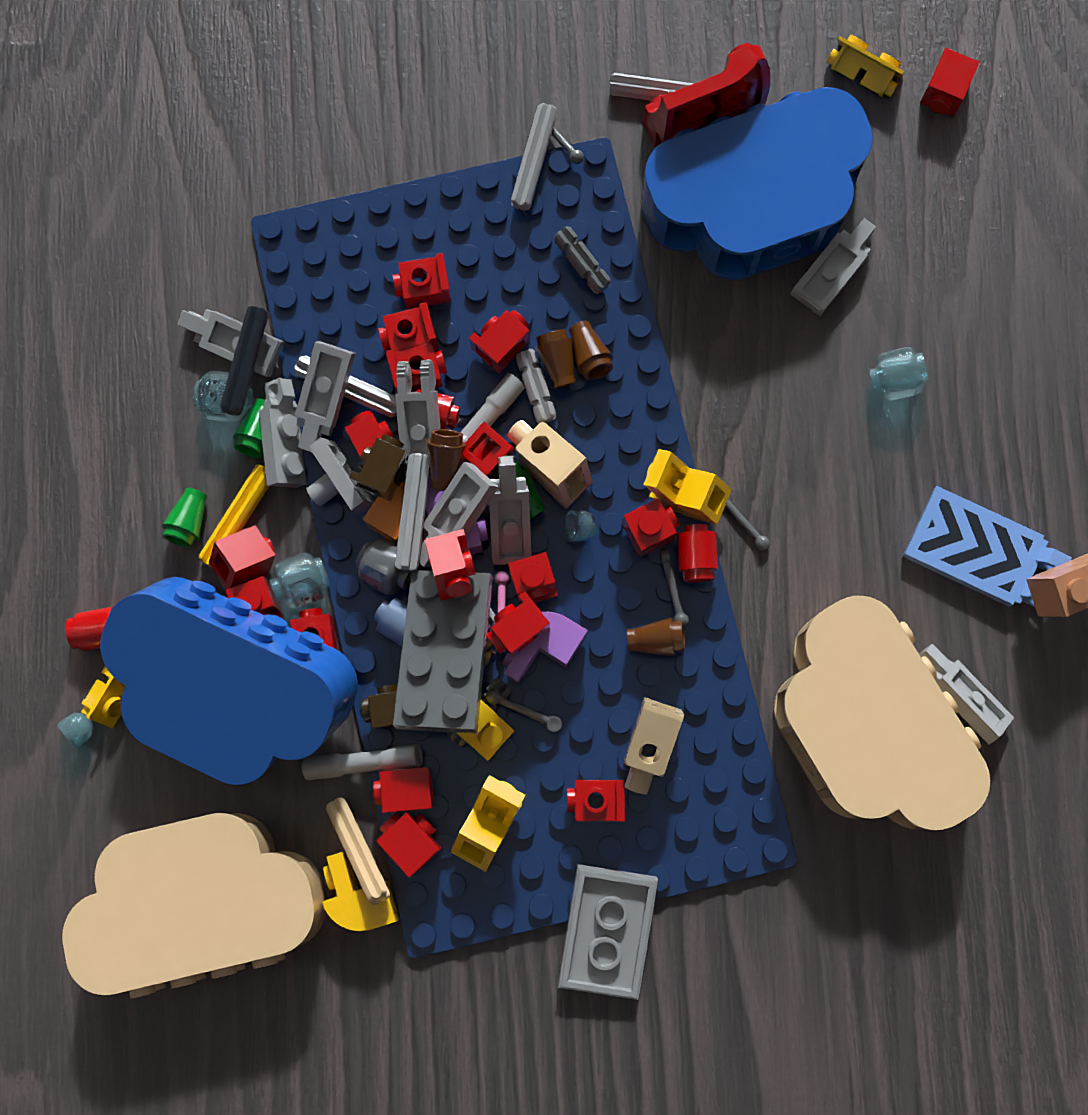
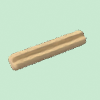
(357, 851)

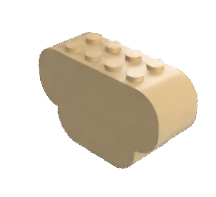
(876, 723)
(190, 904)

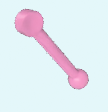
(501, 579)

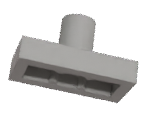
(336, 478)

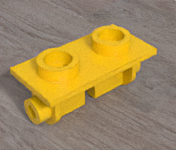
(855, 57)
(104, 701)

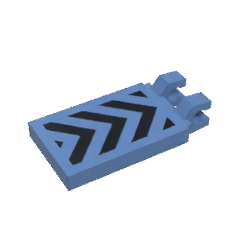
(979, 548)

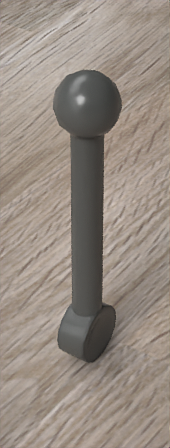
(576, 156)
(761, 542)
(665, 558)
(551, 723)

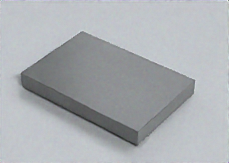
(607, 932)

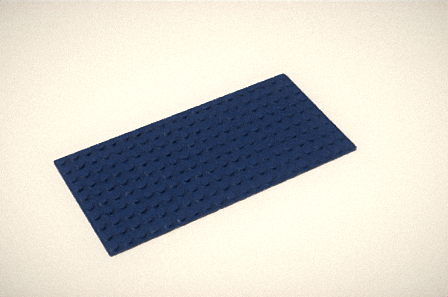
(719, 800)

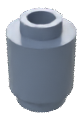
(391, 619)

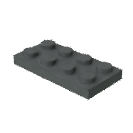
(442, 657)

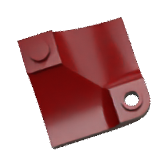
(729, 93)

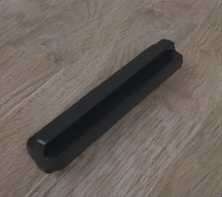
(244, 361)

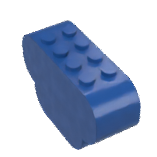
(759, 183)
(222, 680)

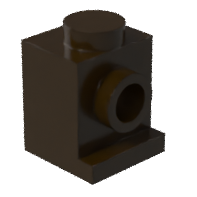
(381, 467)
(380, 708)

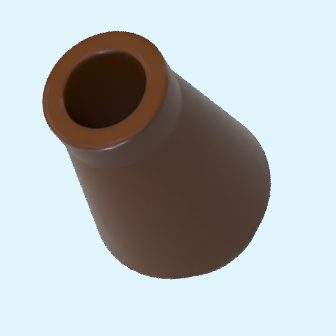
(590, 352)
(557, 357)
(445, 455)
(659, 638)

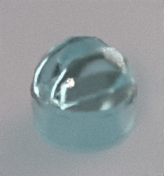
(579, 525)
(76, 728)

